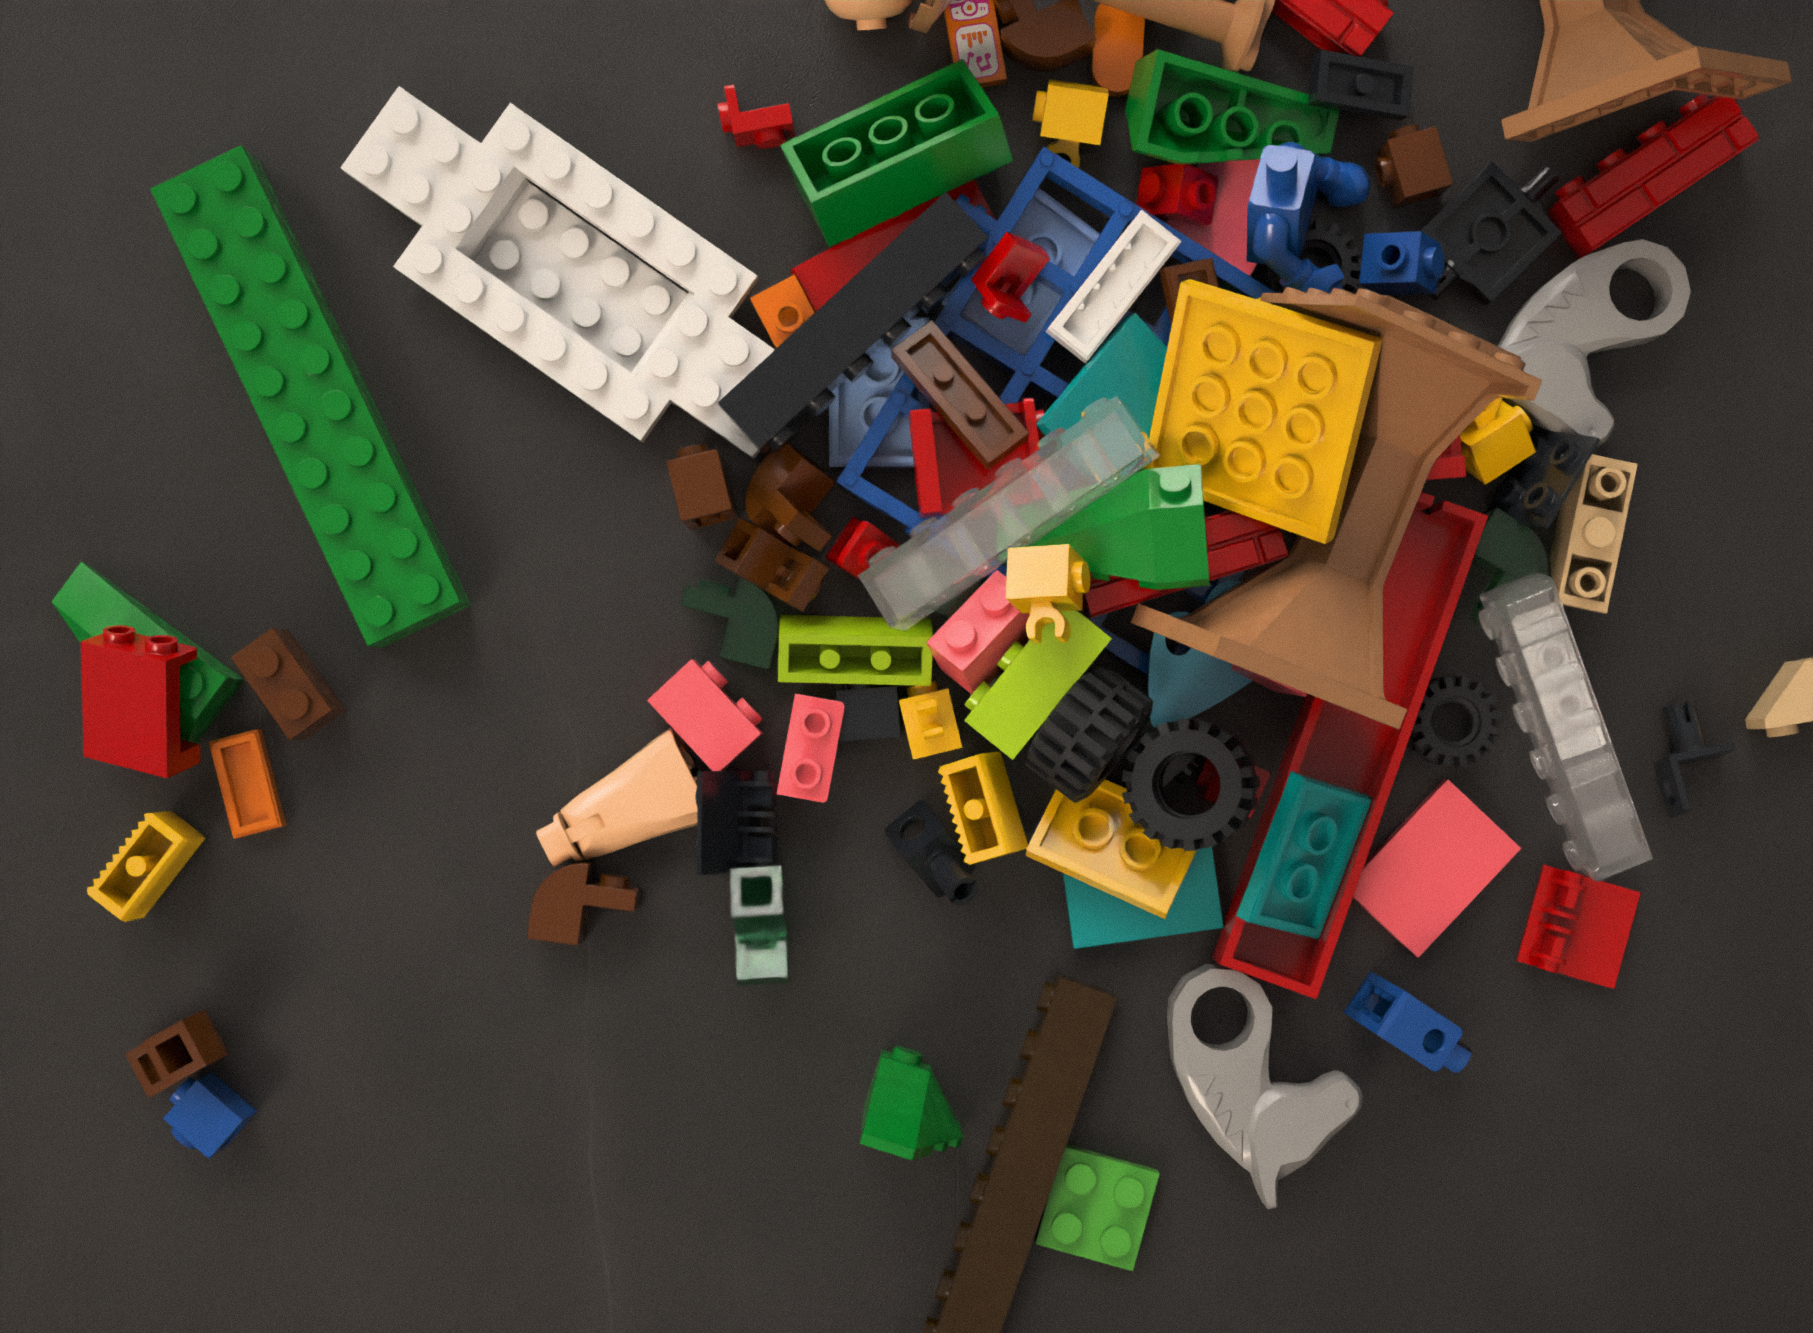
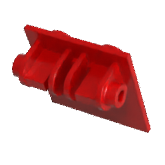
(1578, 926)

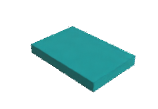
(1123, 367)
(1304, 856)
(1105, 919)

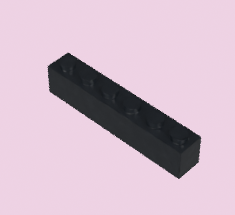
(855, 324)

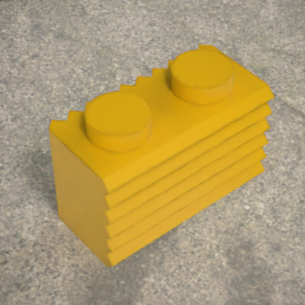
(983, 807)
(145, 865)

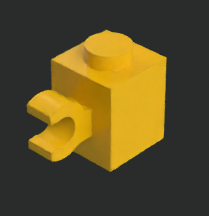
(1071, 115)
(1496, 441)
(1044, 584)
(929, 721)

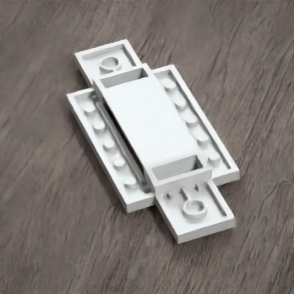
(551, 279)

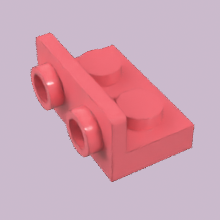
(811, 748)

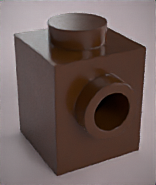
(1412, 166)

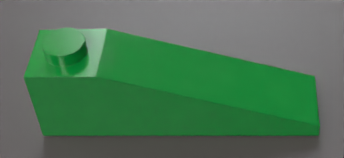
(1210, 114)
(1143, 530)
(93, 602)
(908, 1108)

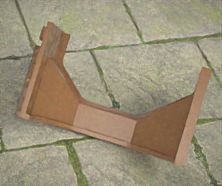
(1617, 55)
(1320, 609)

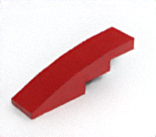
(835, 267)

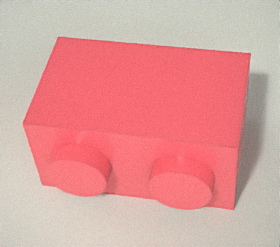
(979, 635)
(707, 715)

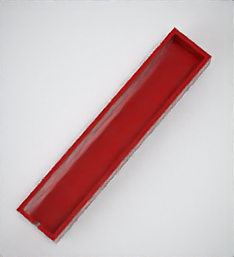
(1358, 750)

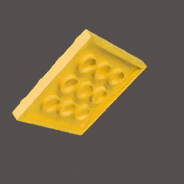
(1263, 406)

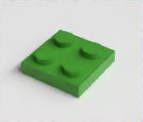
(1097, 1207)

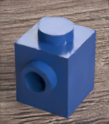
(1401, 263)
(207, 1114)

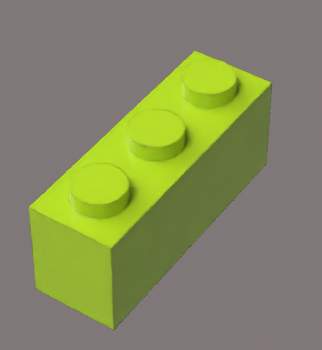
(853, 651)
(1033, 683)

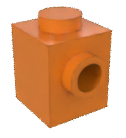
(782, 309)

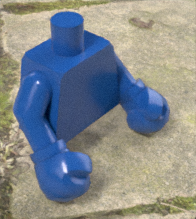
(1283, 206)

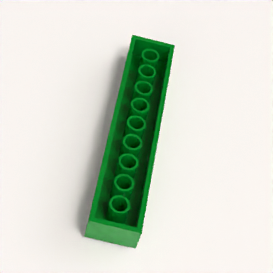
(310, 397)

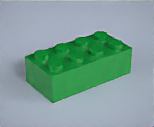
(897, 152)

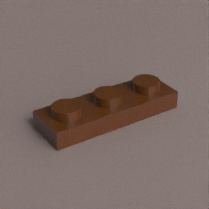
(959, 395)

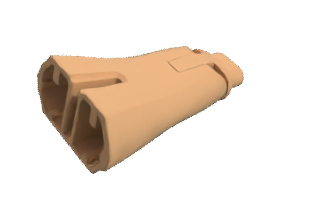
(632, 804)

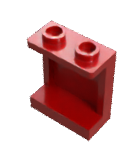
(948, 467)
(135, 701)

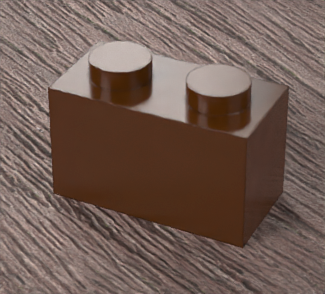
(702, 487)
(288, 684)

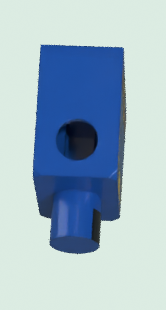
(1408, 1024)

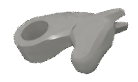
(1577, 318)
(1255, 1120)

